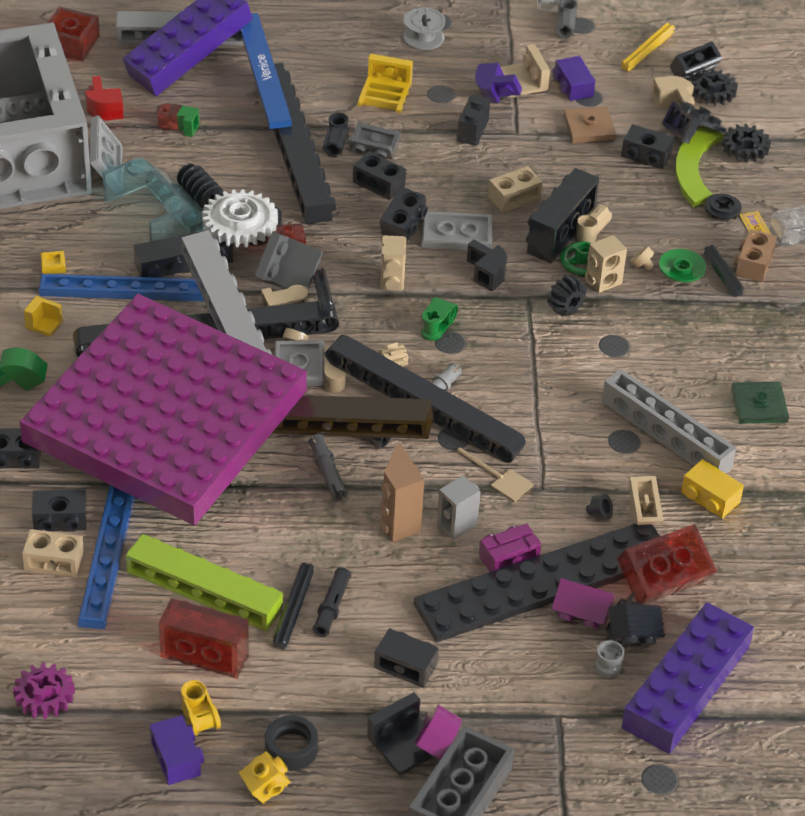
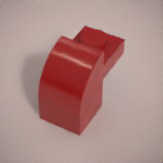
(104, 102)

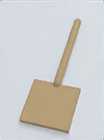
(509, 484)

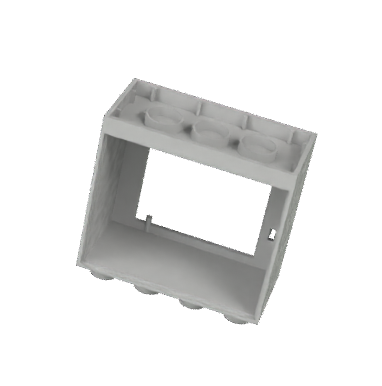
(45, 154)

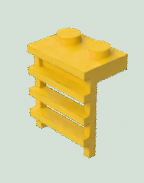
(386, 83)

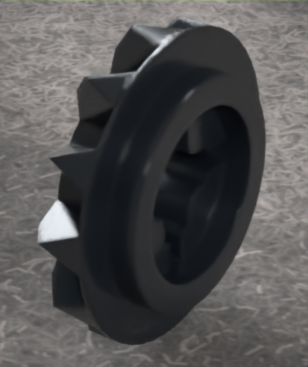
(723, 201)

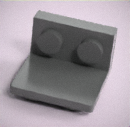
(288, 262)

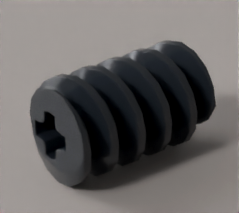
(198, 184)

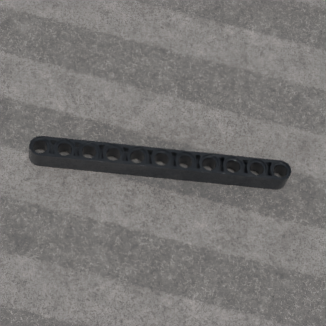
(270, 320)

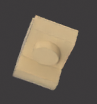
(671, 88)

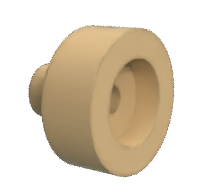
(643, 258)
(294, 335)

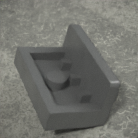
(374, 139)

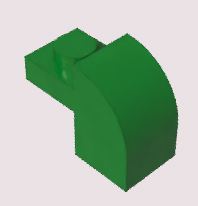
(22, 367)

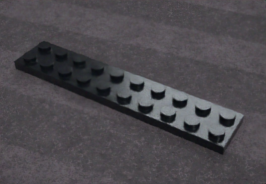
(526, 583)

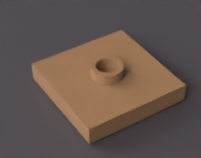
(590, 124)

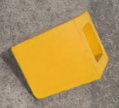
(43, 316)

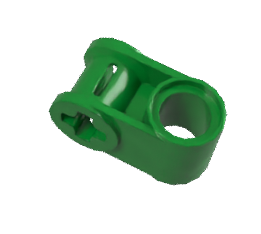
(438, 318)

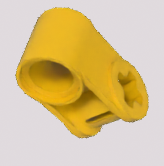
(201, 711)

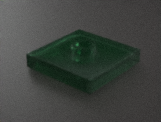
(759, 402)

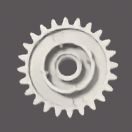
(240, 218)

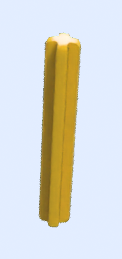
(647, 47)

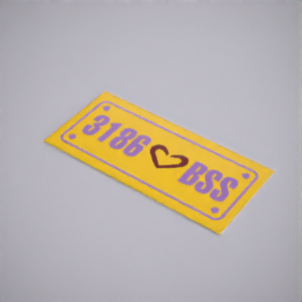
(754, 221)

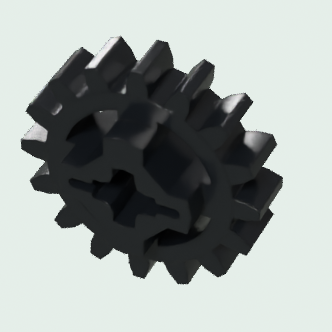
(714, 87)
(746, 143)

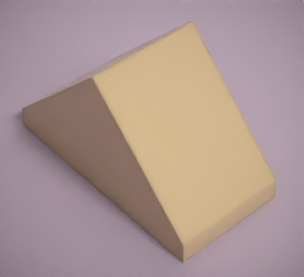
(645, 500)

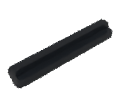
(723, 270)

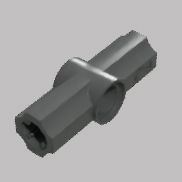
(566, 18)

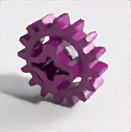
(44, 690)

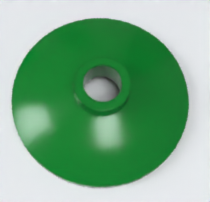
(682, 265)

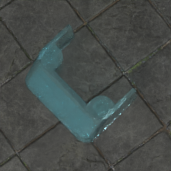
(183, 213)

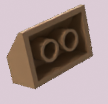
(401, 497)

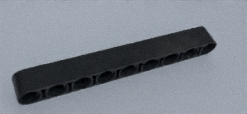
(447, 409)

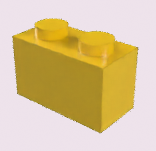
(712, 488)

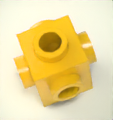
(265, 776)

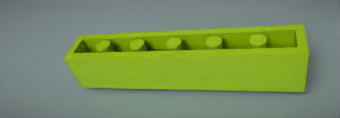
(204, 582)

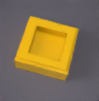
(53, 262)

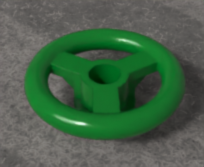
(580, 256)

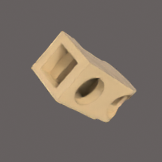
(292, 295)
(333, 377)

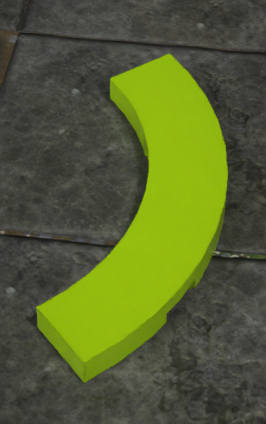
(687, 165)

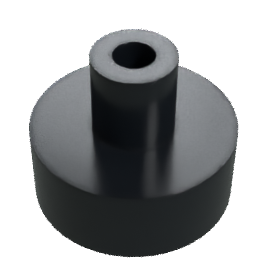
(600, 507)

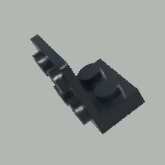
(684, 119)
(395, 731)

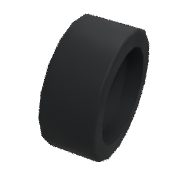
(292, 725)

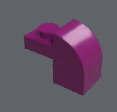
(438, 731)

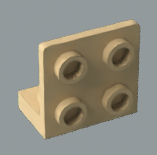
(532, 73)

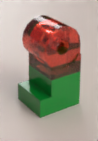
(178, 118)

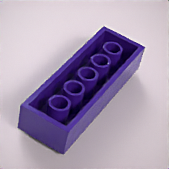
(185, 42)
(687, 678)

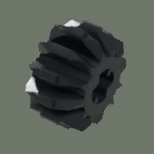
(567, 295)

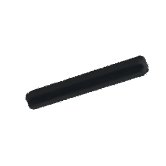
(323, 290)
(293, 605)

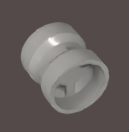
(609, 659)

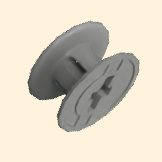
(423, 28)

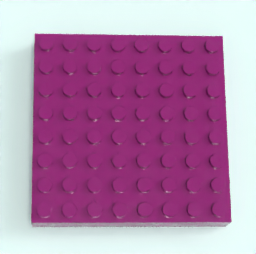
(164, 408)

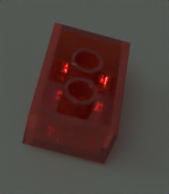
(666, 564)
(204, 638)

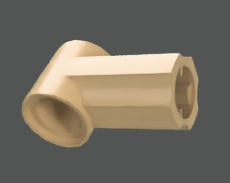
(591, 224)

